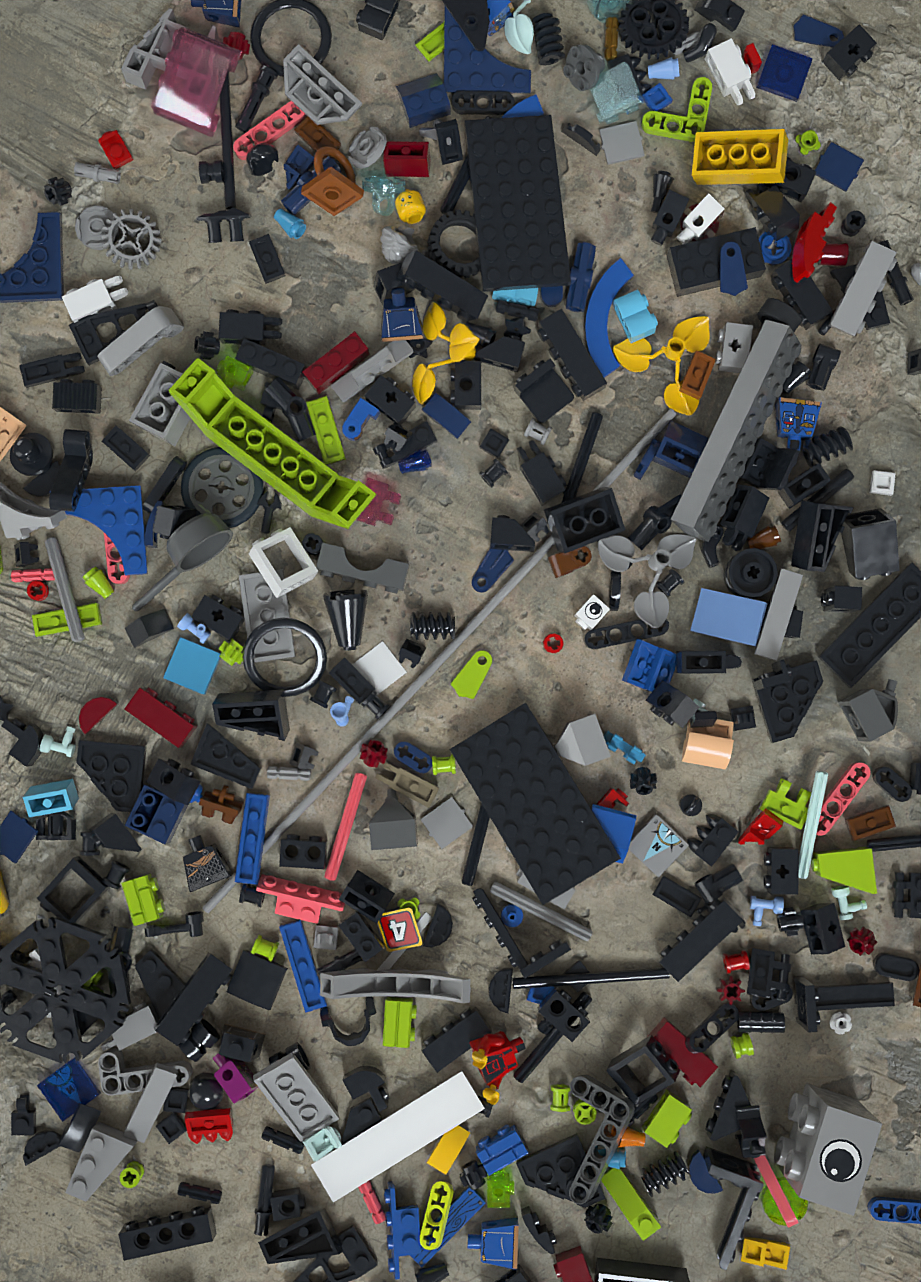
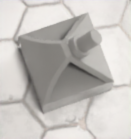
(582, 741)

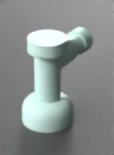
(65, 747)
(846, 909)

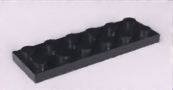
(876, 628)

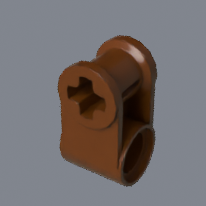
(567, 563)

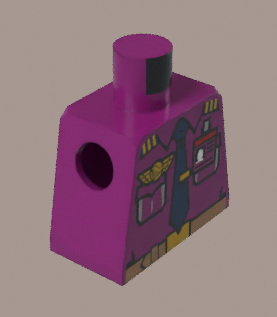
(239, 1084)

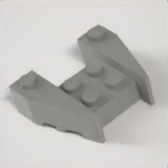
(152, 51)

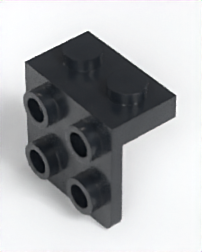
(543, 391)
(769, 466)

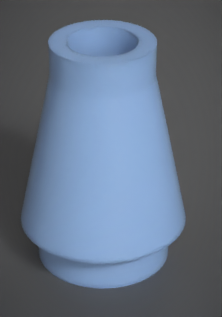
(664, 69)

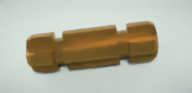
(611, 38)

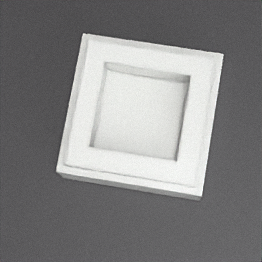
(882, 482)

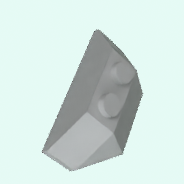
(316, 89)

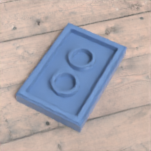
(729, 617)

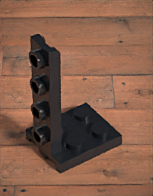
(504, 938)
(812, 999)
(743, 1175)

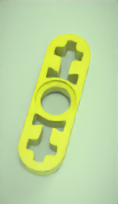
(435, 1196)

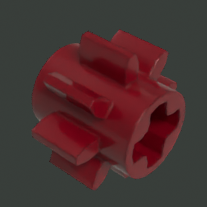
(238, 41)
(373, 753)
(862, 941)
(725, 994)

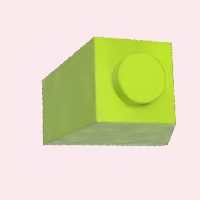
(847, 866)

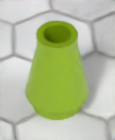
(98, 582)

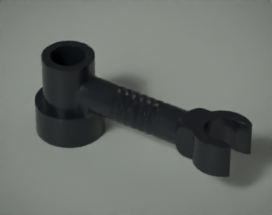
(193, 926)

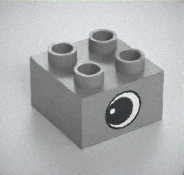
(827, 1147)

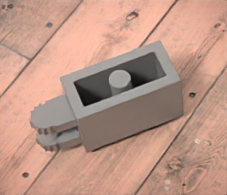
(137, 1026)

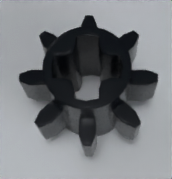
(58, 191)
(207, 345)
(643, 780)
(790, 921)
(473, 1175)
(598, 1218)

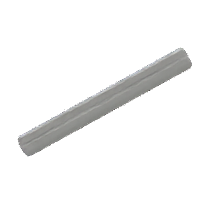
(64, 589)
(541, 911)

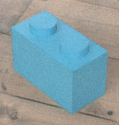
(50, 798)

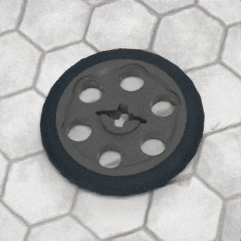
(211, 460)

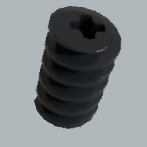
(547, 39)
(826, 444)
(432, 625)
(664, 1174)

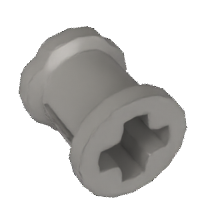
(540, 437)

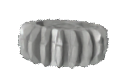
(139, 233)

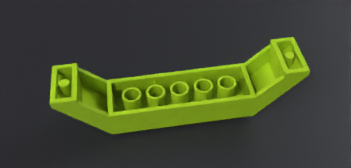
(267, 449)

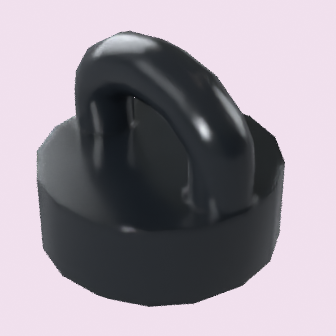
(690, 805)

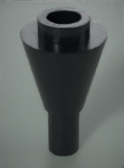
(661, 185)

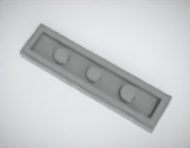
(778, 614)
(150, 1102)

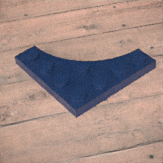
(477, 70)
(40, 271)

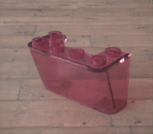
(194, 80)

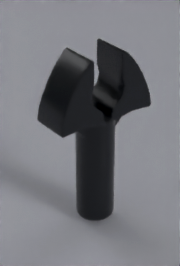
(268, 513)

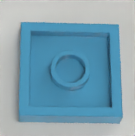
(192, 666)

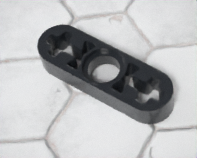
(489, 95)
(165, 483)
(722, 1027)

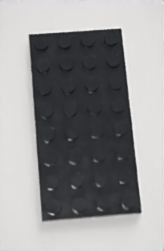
(517, 203)
(535, 804)

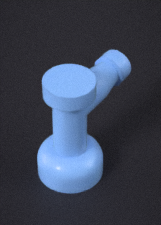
(187, 623)
(339, 711)
(758, 905)

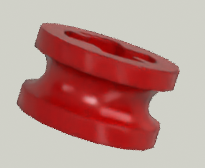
(45, 589)
(548, 648)

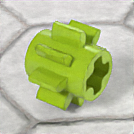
(231, 652)

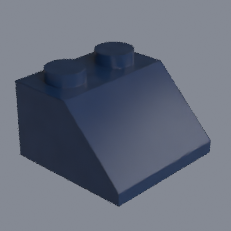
(424, 100)

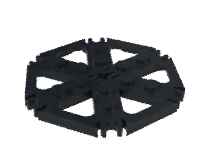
(71, 978)

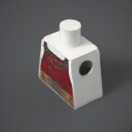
(706, 213)

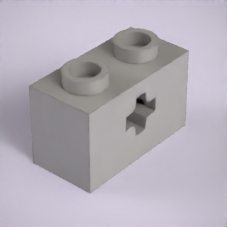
(740, 336)

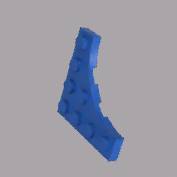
(120, 517)

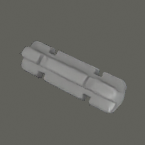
(691, 41)
(288, 773)

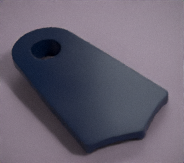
(816, 32)
(732, 270)
(491, 568)

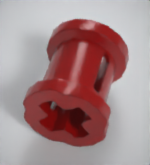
(736, 961)

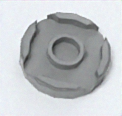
(367, 147)
(90, 225)

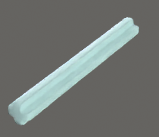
(812, 822)

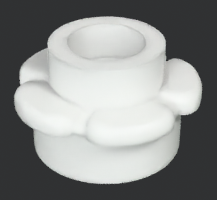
(836, 1018)

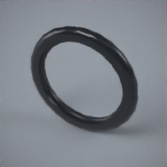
(275, 6)
(278, 623)

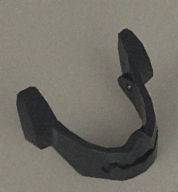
(354, 1038)

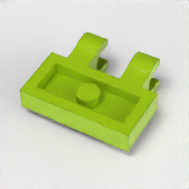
(786, 809)

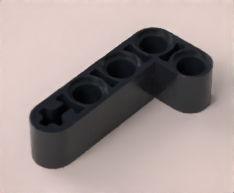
(73, 470)

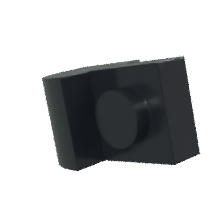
(723, 11)

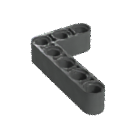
(602, 1137)

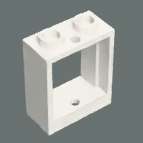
(266, 569)

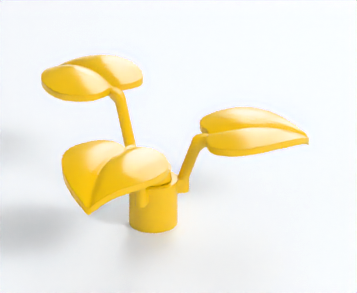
(689, 335)
(461, 348)

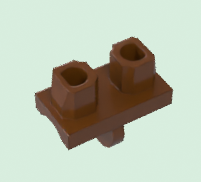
(221, 801)

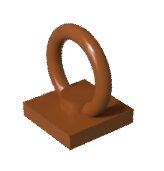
(330, 188)

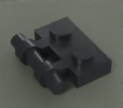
(914, 895)
(761, 973)

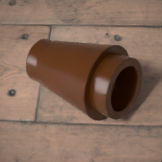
(764, 538)

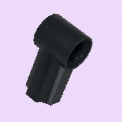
(824, 361)
(714, 885)

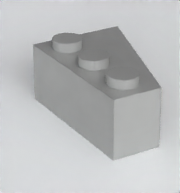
(98, 1159)

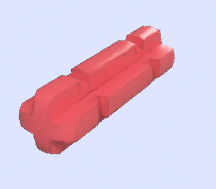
(31, 575)
(372, 1202)

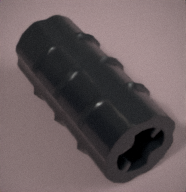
(761, 1022)

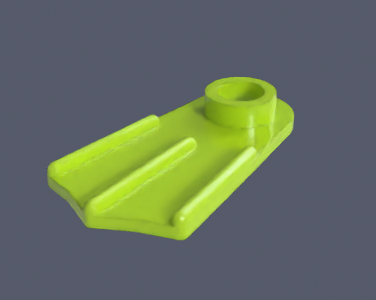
(472, 675)

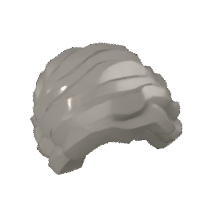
(398, 242)

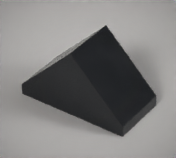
(149, 627)

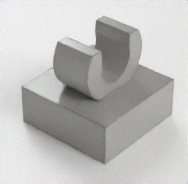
(326, 937)

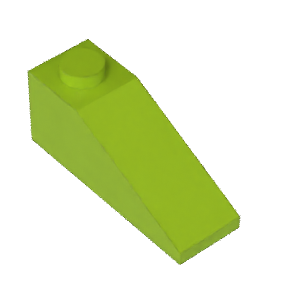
(631, 1203)

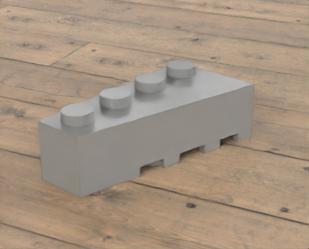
(863, 288)

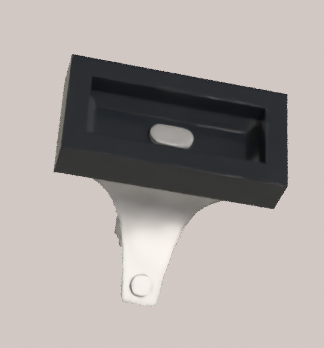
(448, 140)

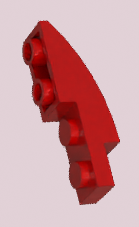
(810, 242)

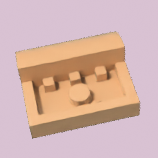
(9, 431)
(709, 745)

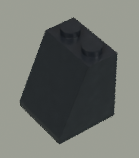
(870, 544)

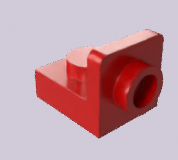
(115, 149)
(610, 796)

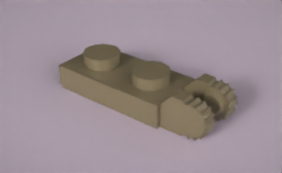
(410, 785)

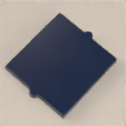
(838, 166)
(15, 836)

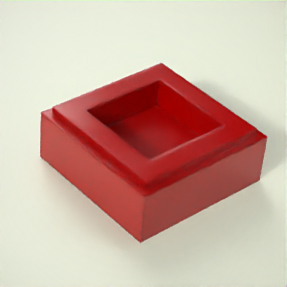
(752, 58)

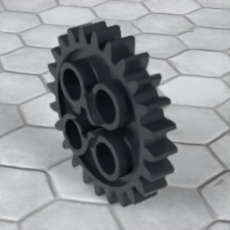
(636, 32)

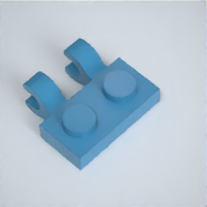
(631, 753)

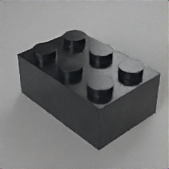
(584, 519)

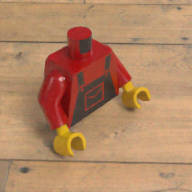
(494, 1059)

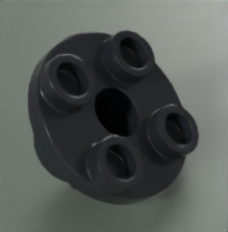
(31, 454)

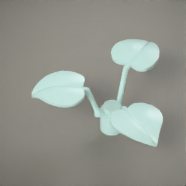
(519, 30)

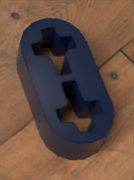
(409, 761)

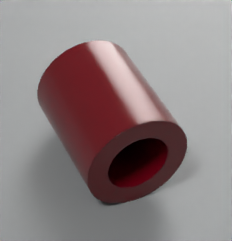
(835, 254)

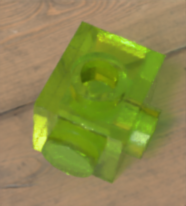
(234, 373)
(499, 1190)

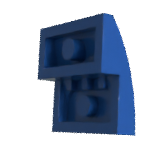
(649, 666)

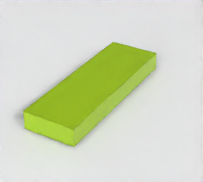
(325, 430)
(55, 621)

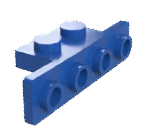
(404, 1230)

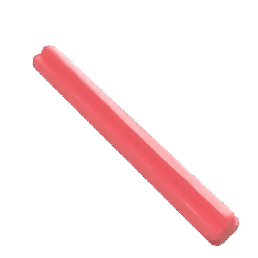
(345, 826)

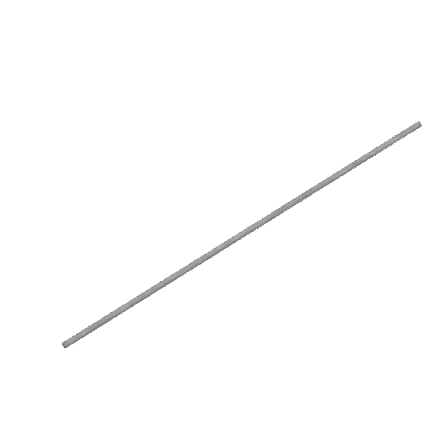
(431, 669)

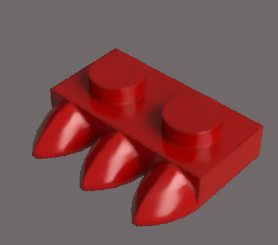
(210, 1124)

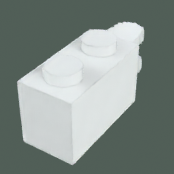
(730, 71)
(93, 298)

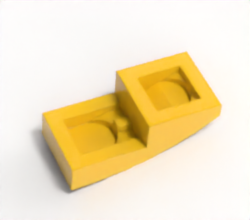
(448, 1149)
(765, 1251)

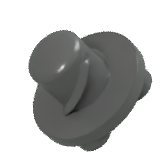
(583, 67)

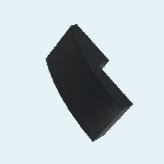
(79, 1128)
(545, 1238)

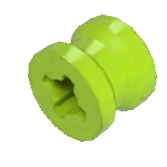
(741, 1045)
(586, 1115)

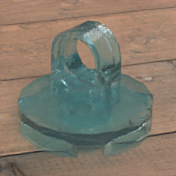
(383, 189)

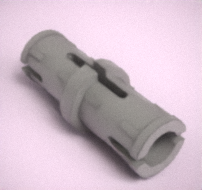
(97, 173)

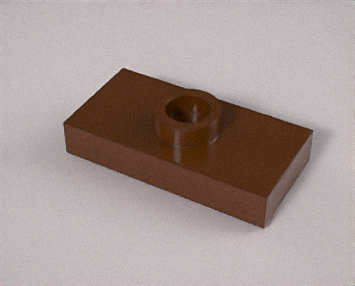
(316, 135)
(870, 823)

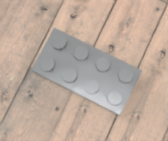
(261, 606)
(296, 1096)

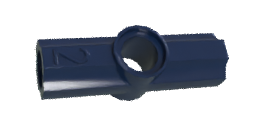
(294, 200)
(581, 277)

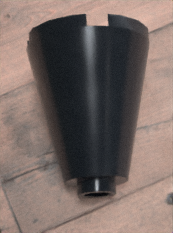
(347, 616)

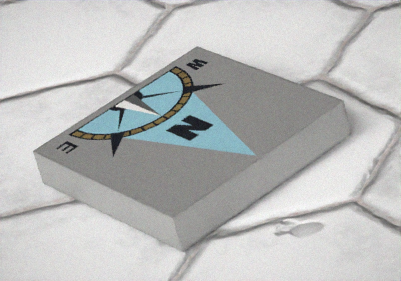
(657, 845)

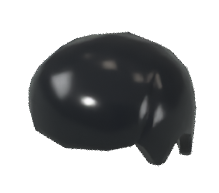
(260, 159)
(205, 1091)

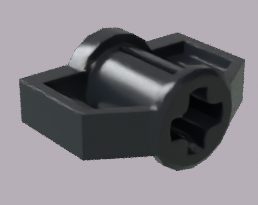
(56, 827)

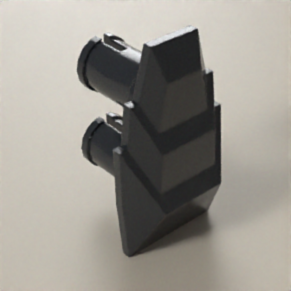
(233, 216)

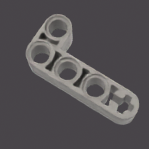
(140, 337)
(124, 1075)

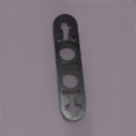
(627, 636)

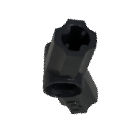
(283, 396)
(655, 521)
(122, 938)

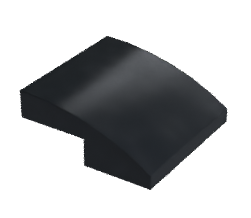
(256, 980)

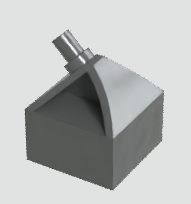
(871, 712)
(393, 825)

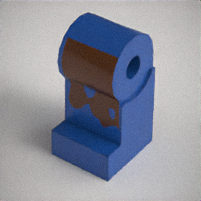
(358, 418)

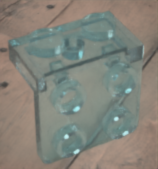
(616, 93)

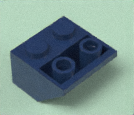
(680, 449)
(156, 815)

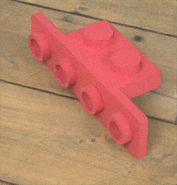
(298, 899)

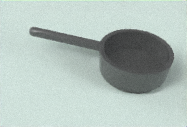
(190, 548)

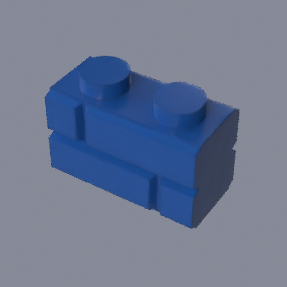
(501, 1149)

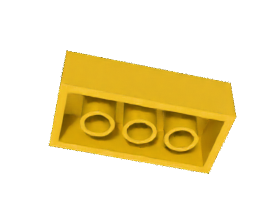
(740, 157)

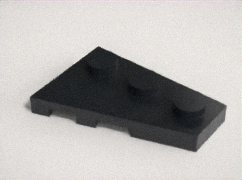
(879, 314)
(224, 759)

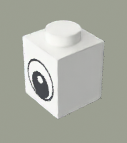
(591, 613)

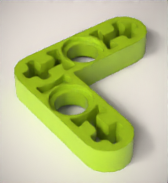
(690, 120)

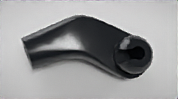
(705, 42)
(709, 548)

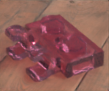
(372, 511)

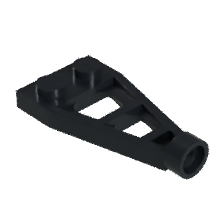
(87, 336)
(355, 1251)

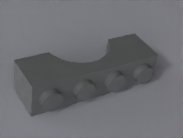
(390, 574)

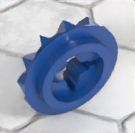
(780, 255)

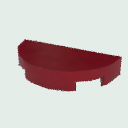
(94, 712)

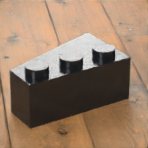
(816, 534)
(253, 711)
(302, 1240)

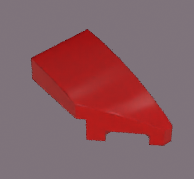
(762, 828)

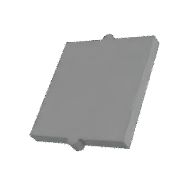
(621, 143)
(446, 822)

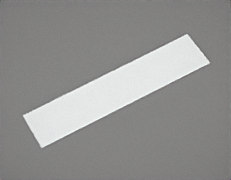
(397, 1136)

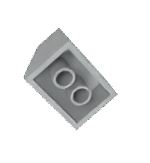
(158, 410)

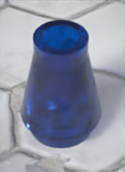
(416, 462)

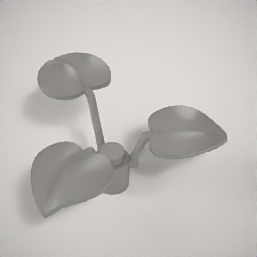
(671, 550)

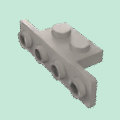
(371, 369)

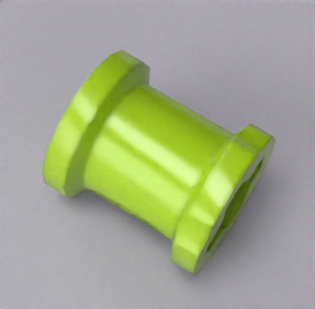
(443, 764)
(265, 948)
(560, 1098)
(128, 1180)

